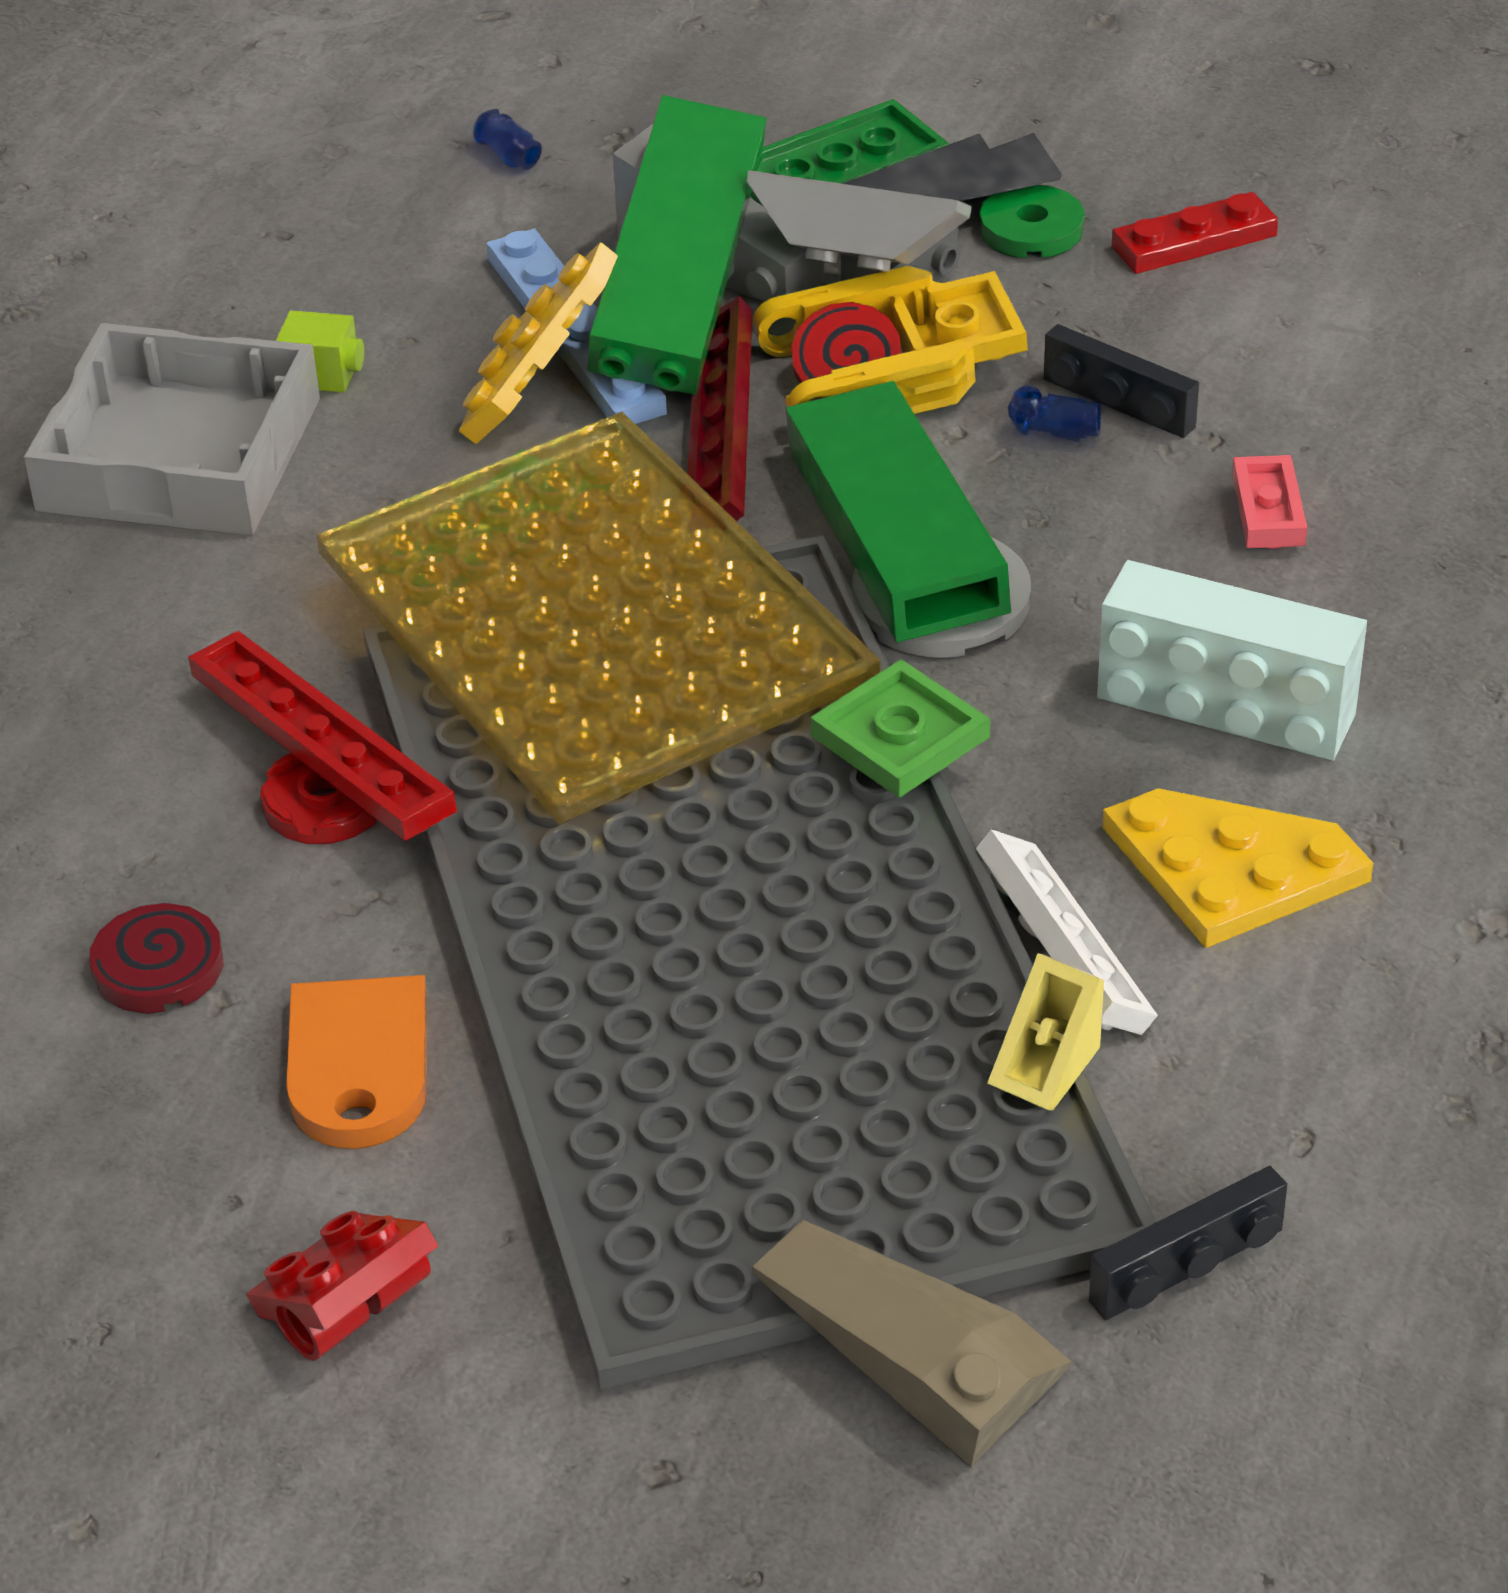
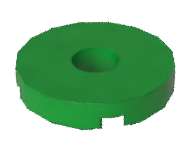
(1032, 221)

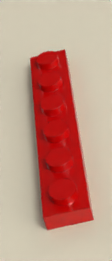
(323, 735)

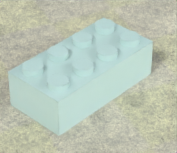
(1230, 659)

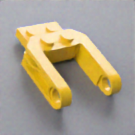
(939, 327)

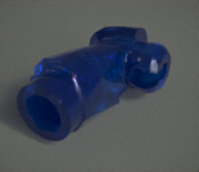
(507, 139)
(1055, 414)

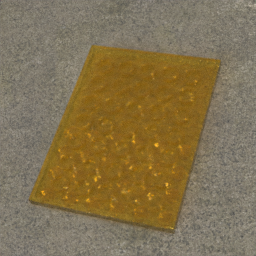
(595, 614)

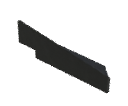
(968, 170)

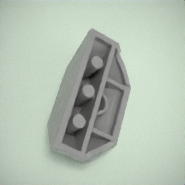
(856, 219)

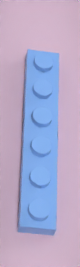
(526, 265)

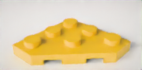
(533, 340)
(1232, 862)

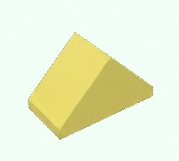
(1050, 1033)

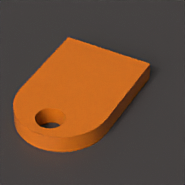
(357, 1049)

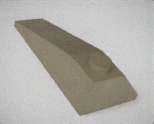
(929, 1345)

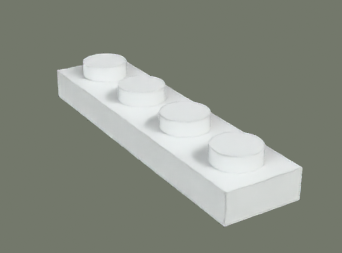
(1063, 927)

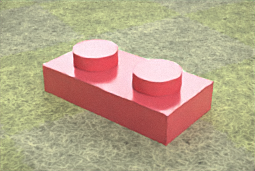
(1269, 502)

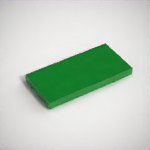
(851, 146)

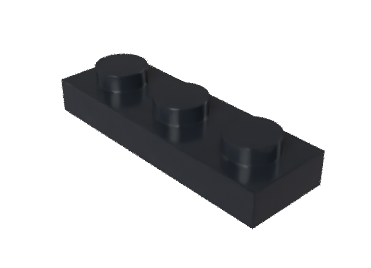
(1121, 380)
(1187, 1243)

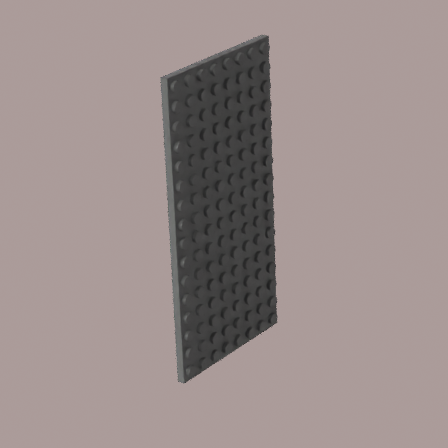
(750, 1019)

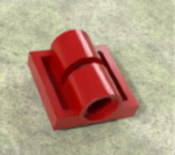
(342, 1278)

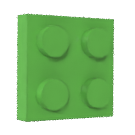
(900, 728)

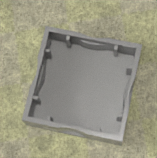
(174, 429)

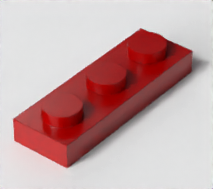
(1194, 232)

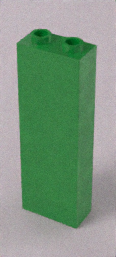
(677, 245)
(898, 512)

